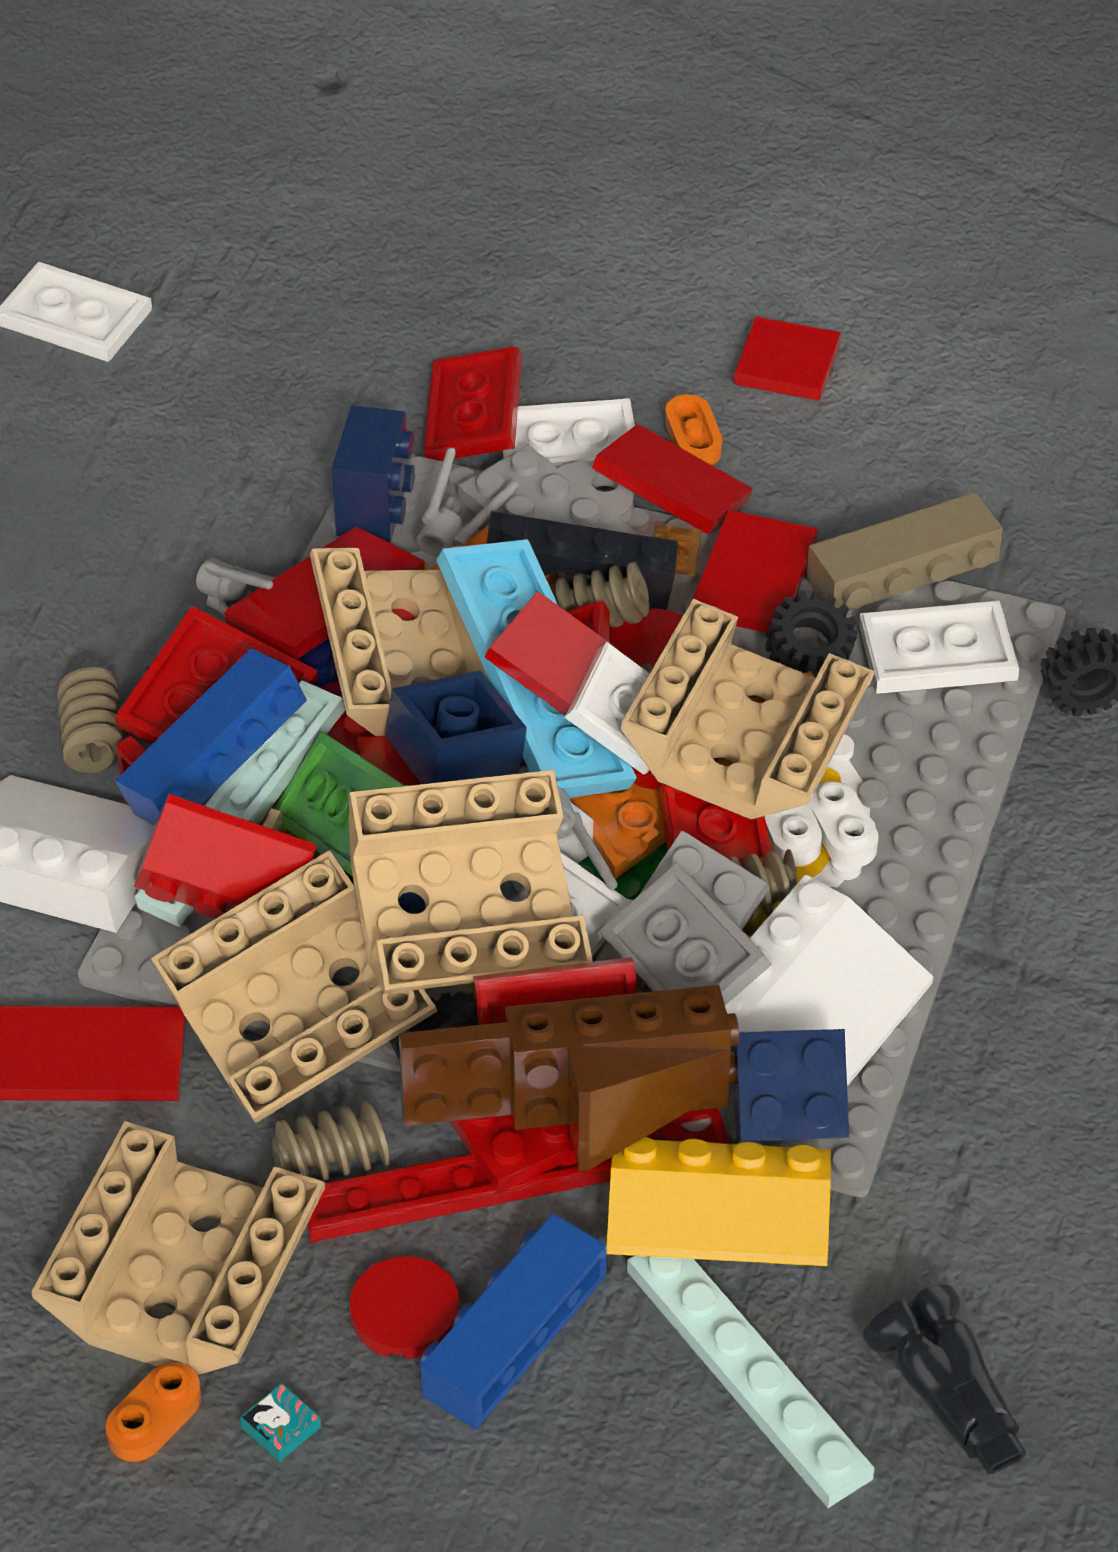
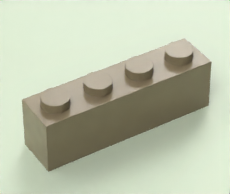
(905, 552)

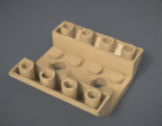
(374, 645)
(700, 711)
(455, 851)
(277, 966)
(138, 1249)

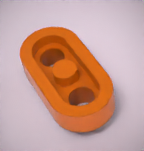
(694, 427)
(157, 1408)

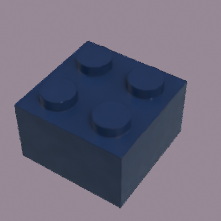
(372, 471)
(455, 729)
(791, 1085)

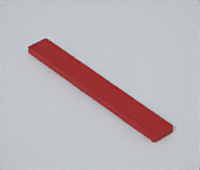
(461, 1185)

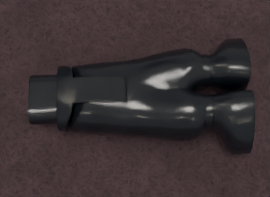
(949, 1373)

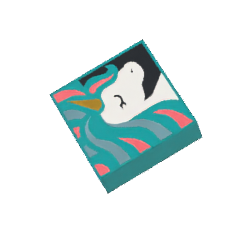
(280, 1422)

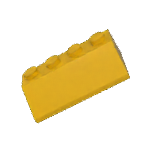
(720, 1202)

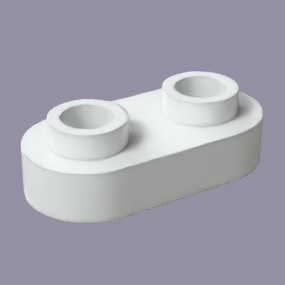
(839, 816)
(782, 831)

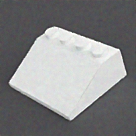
(69, 853)
(830, 973)

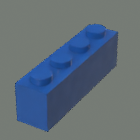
(213, 735)
(512, 1320)

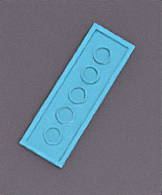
(490, 590)

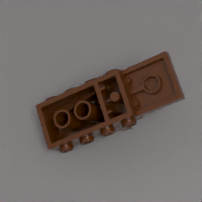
(592, 1063)

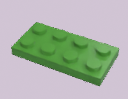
(317, 796)

